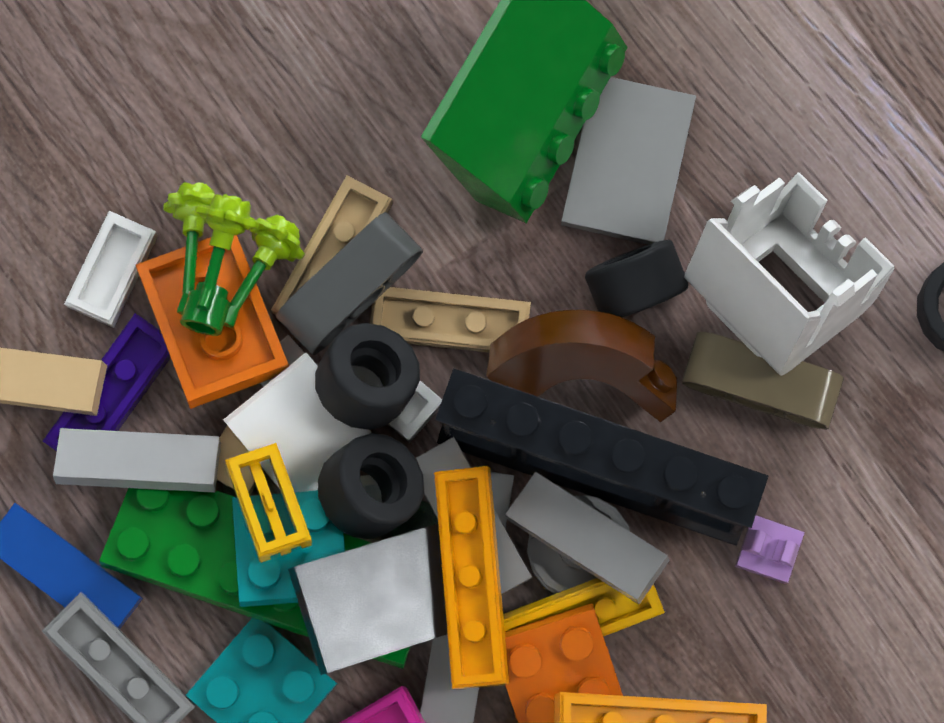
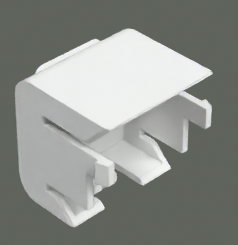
(754, 302)

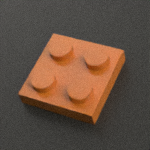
(556, 657)

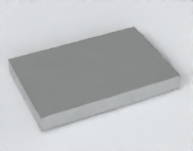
(629, 162)

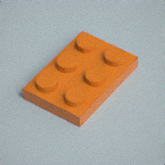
(205, 363)

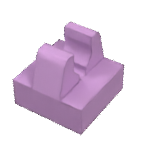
(770, 549)

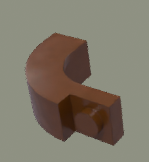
(584, 346)

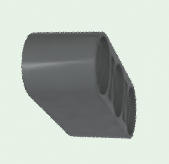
(349, 283)

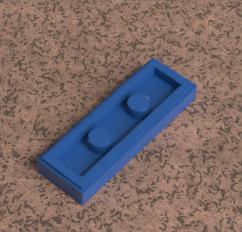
(61, 567)

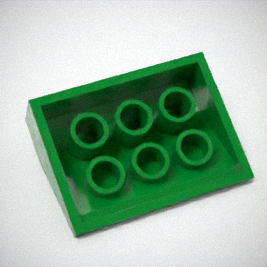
(524, 100)

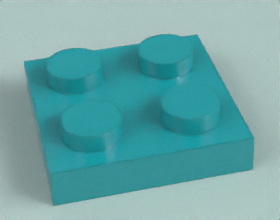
(270, 581)
(261, 680)

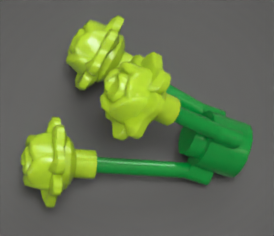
(195, 204)

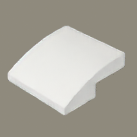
(294, 418)

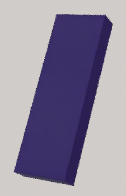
(131, 369)

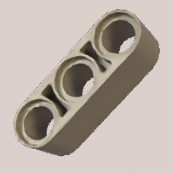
(737, 375)

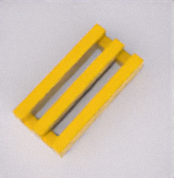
(282, 543)

